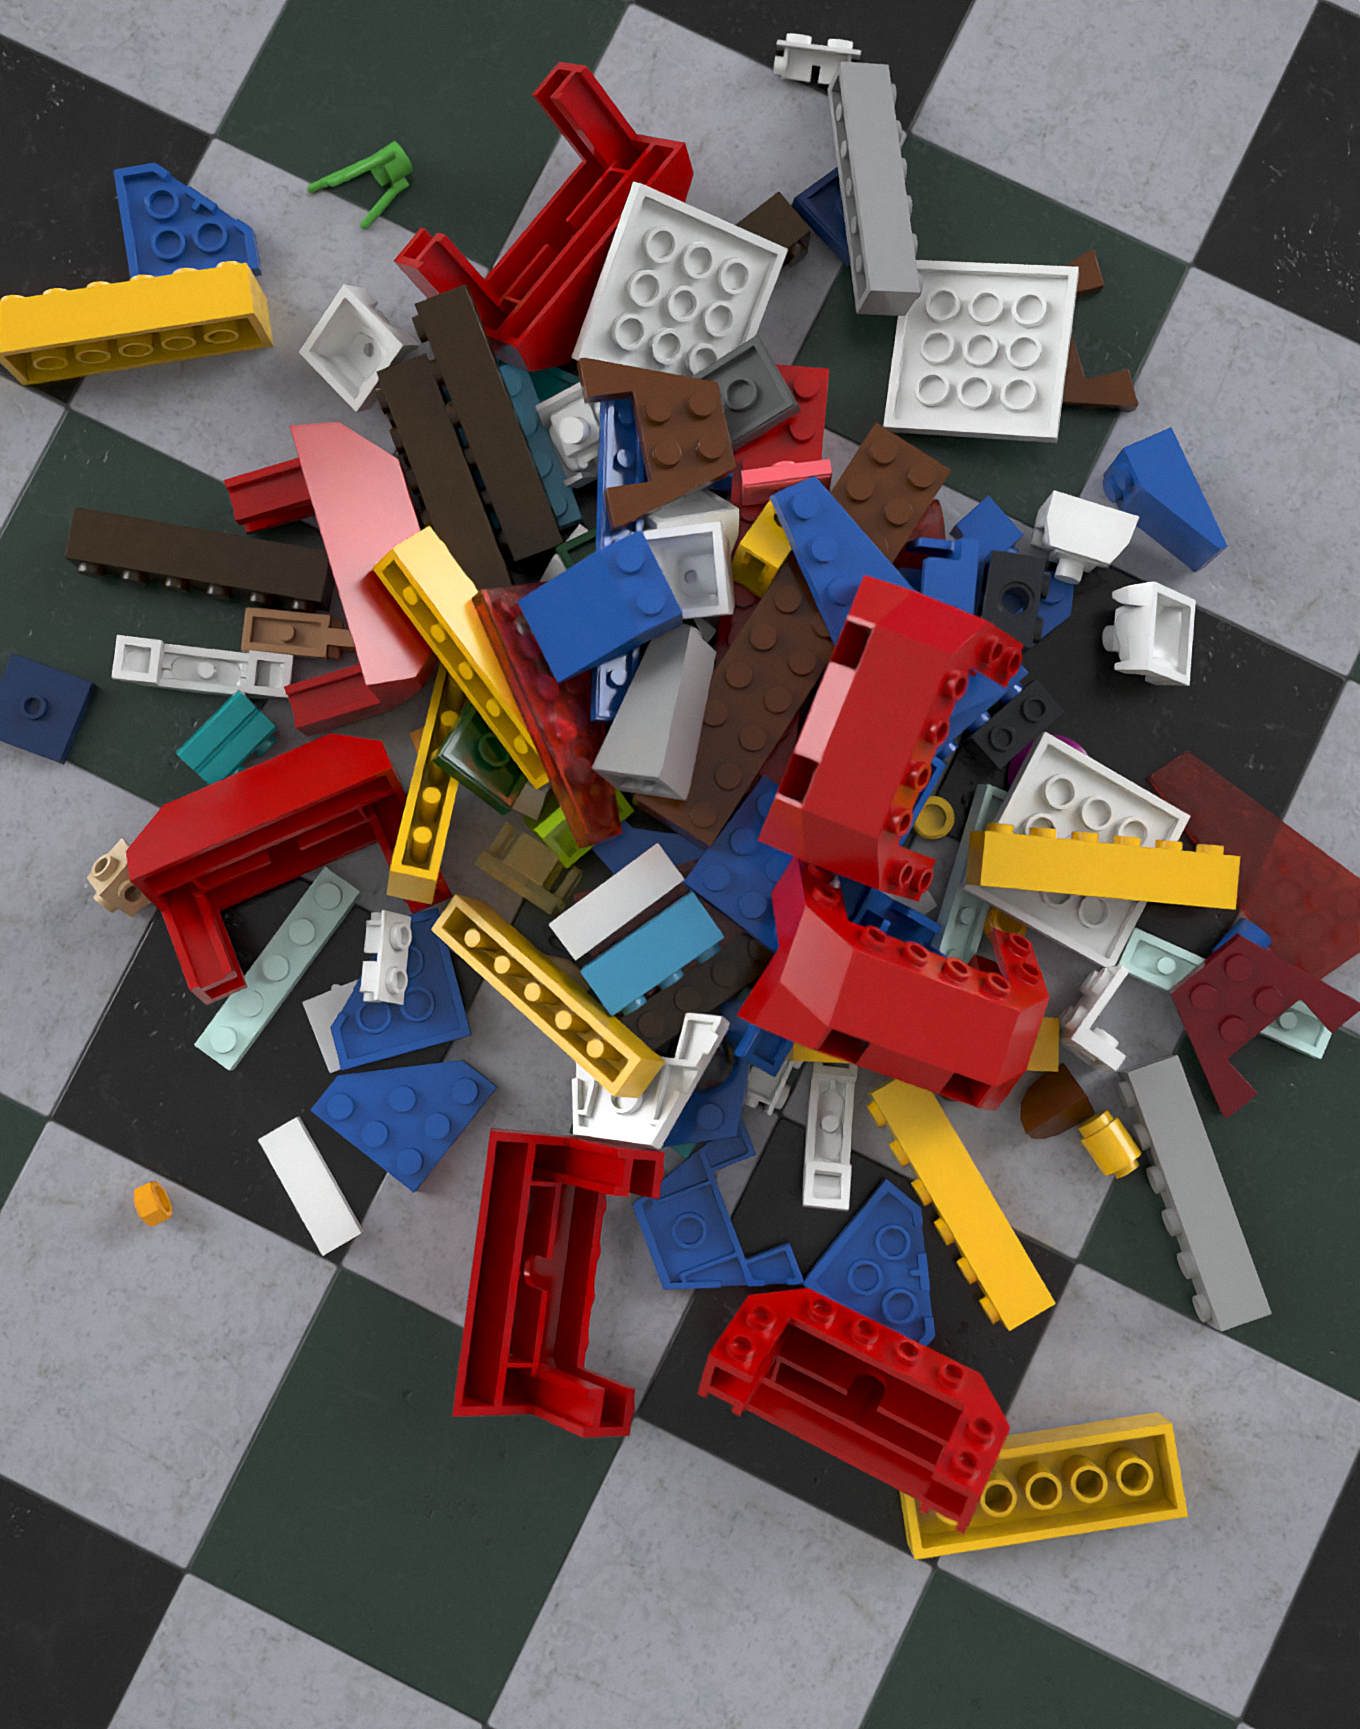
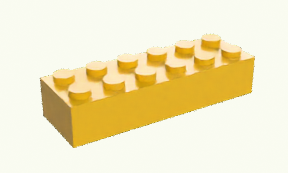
(133, 323)
(1064, 1486)

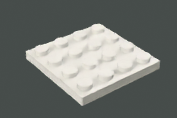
(677, 287)
(983, 352)
(1069, 794)

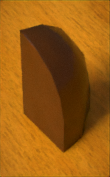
(1054, 1104)

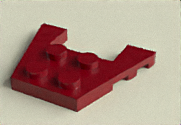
(1237, 997)

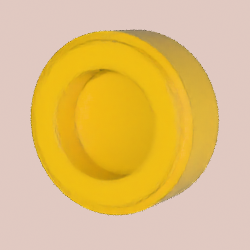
(934, 819)

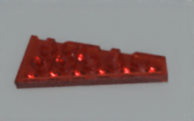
(1283, 881)

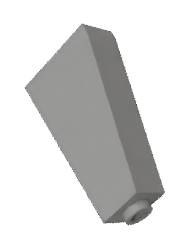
(660, 718)

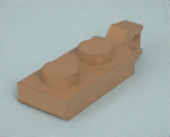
(295, 634)

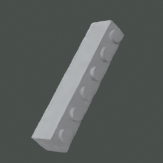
(874, 189)
(1193, 1193)

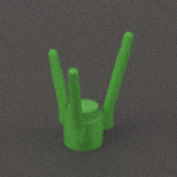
(387, 166)

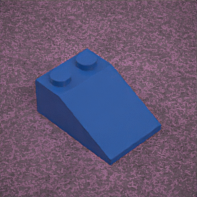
(1160, 488)
(601, 607)

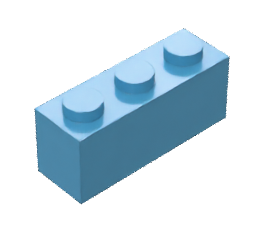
(653, 955)

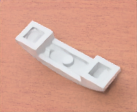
(201, 669)
(829, 1136)

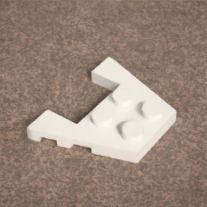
(650, 1118)

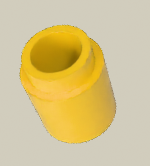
(1109, 1144)

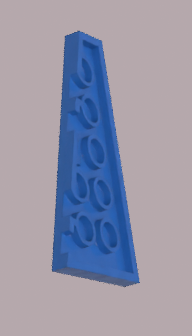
(837, 556)

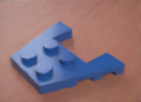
(720, 1111)
(693, 1232)

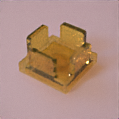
(529, 870)

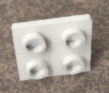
(1097, 1046)

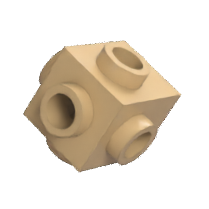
(112, 882)

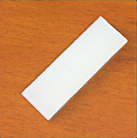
(616, 901)
(310, 1185)

